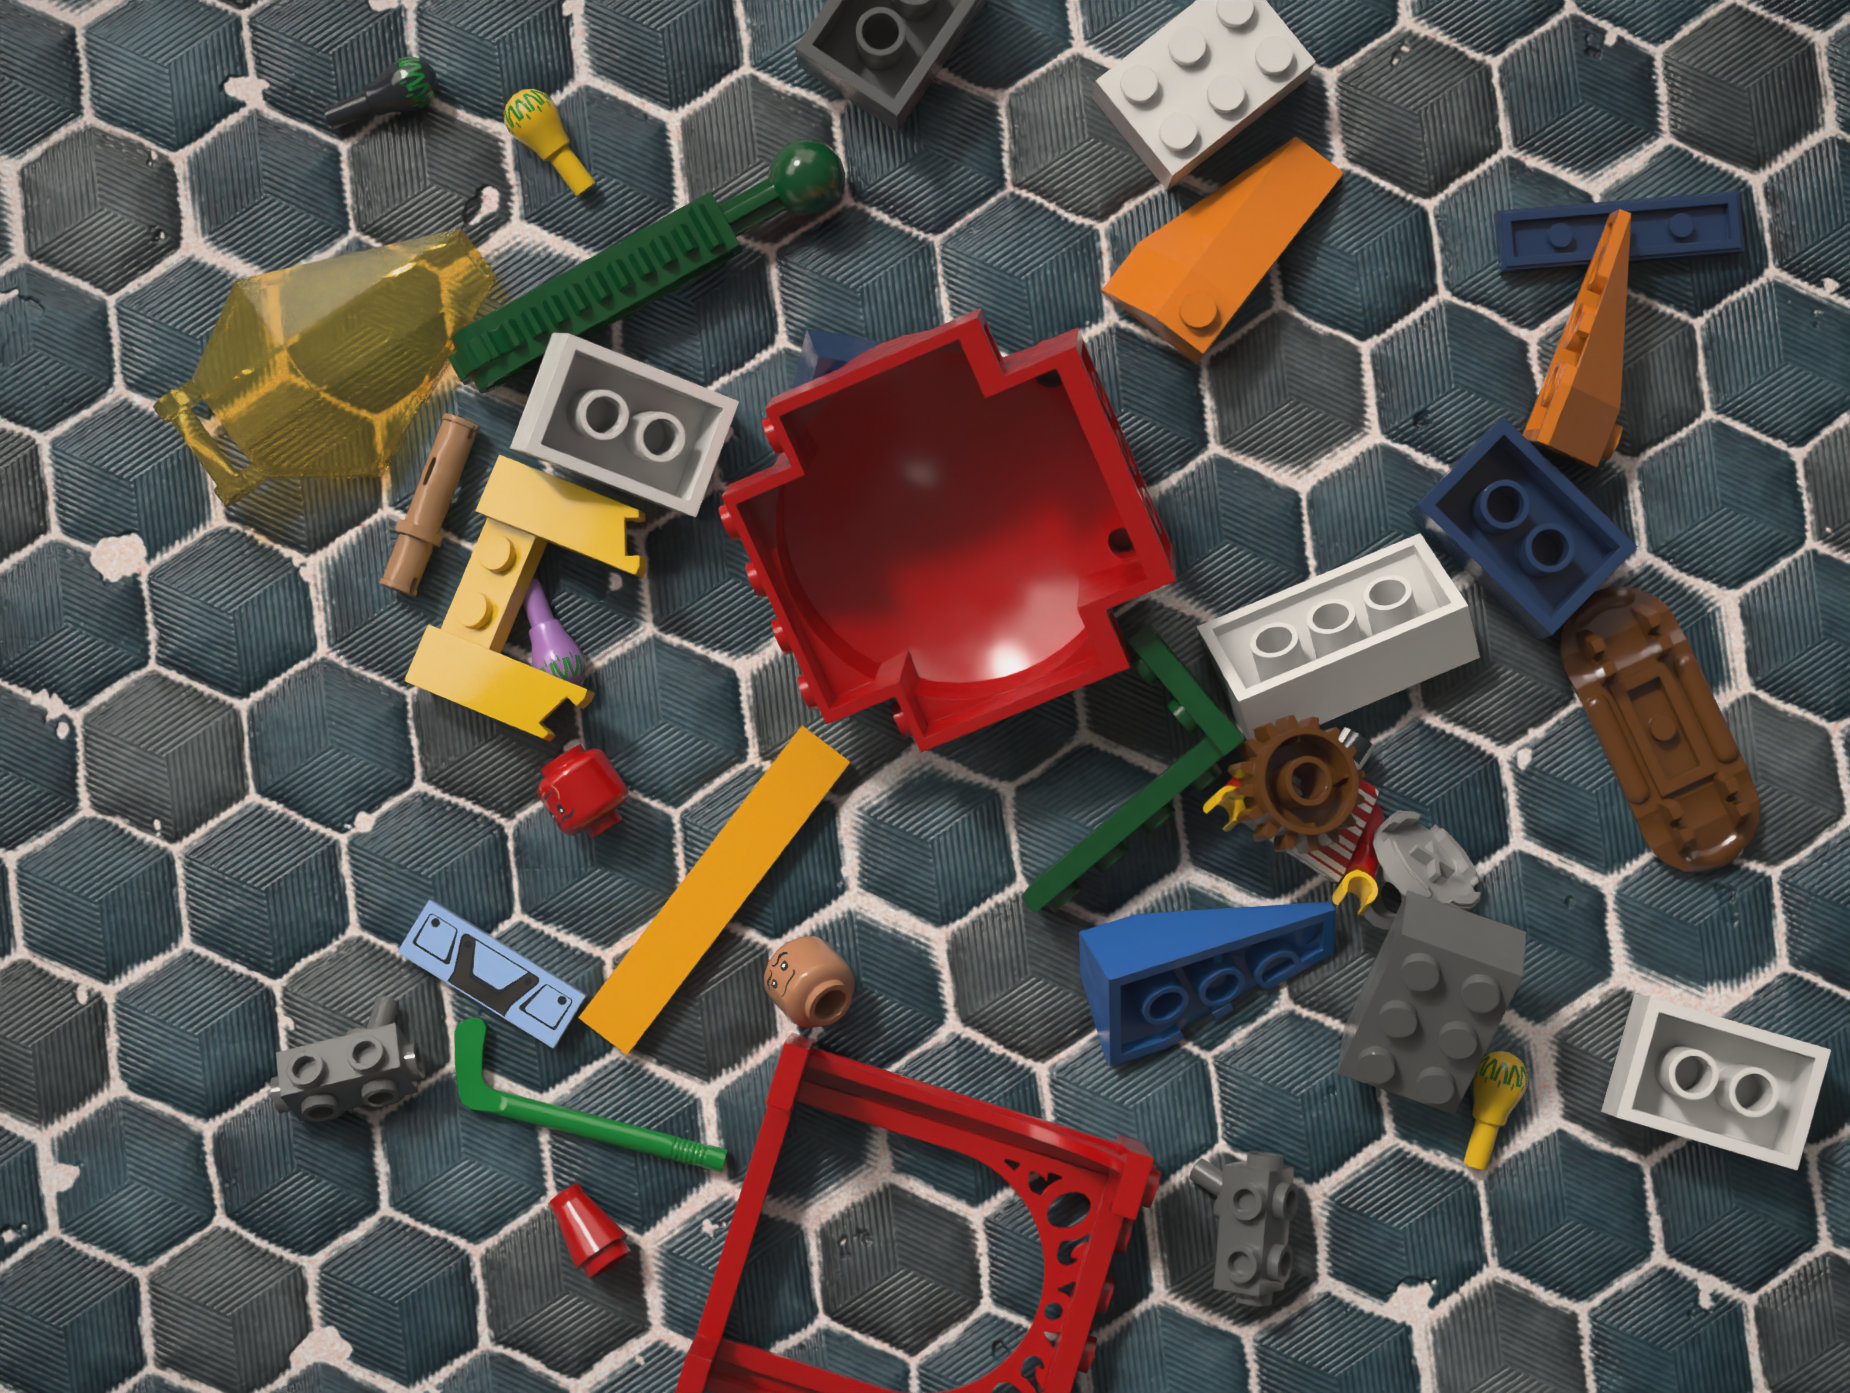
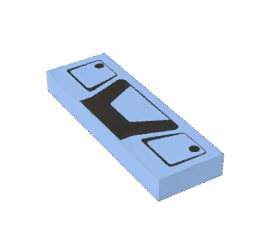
(492, 973)

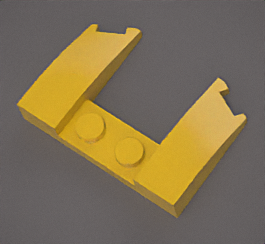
(523, 515)

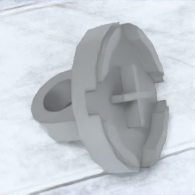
(1422, 863)

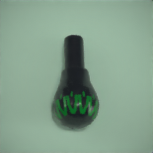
(401, 87)

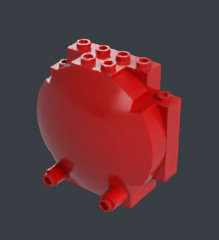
(949, 529)

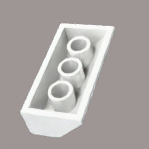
(1341, 638)

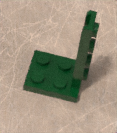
(1151, 805)

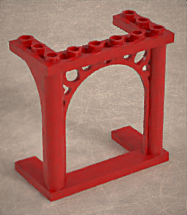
(1110, 1173)

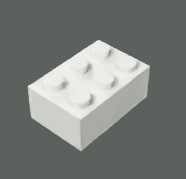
(1201, 82)
(624, 424)
(1716, 1081)

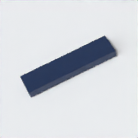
(1659, 231)

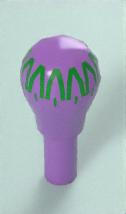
(551, 645)

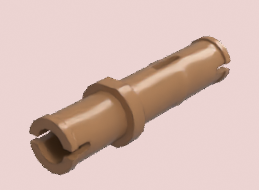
(429, 505)

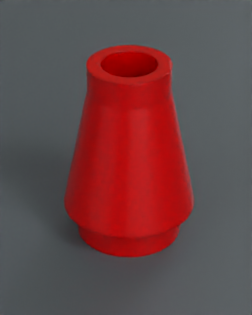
(589, 1233)

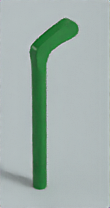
(479, 1096)

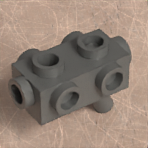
(349, 1071)
(1254, 1220)

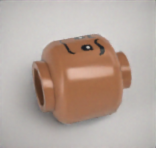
(809, 982)

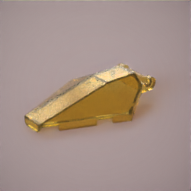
(329, 361)

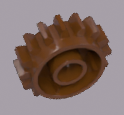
(1327, 779)

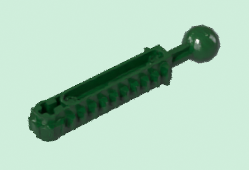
(642, 268)

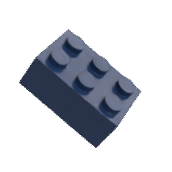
(1522, 529)

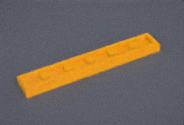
(714, 890)

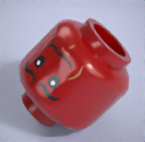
(582, 791)

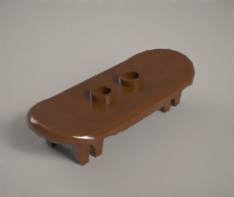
(1660, 729)

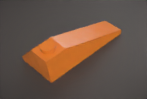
(1213, 256)
(1584, 381)

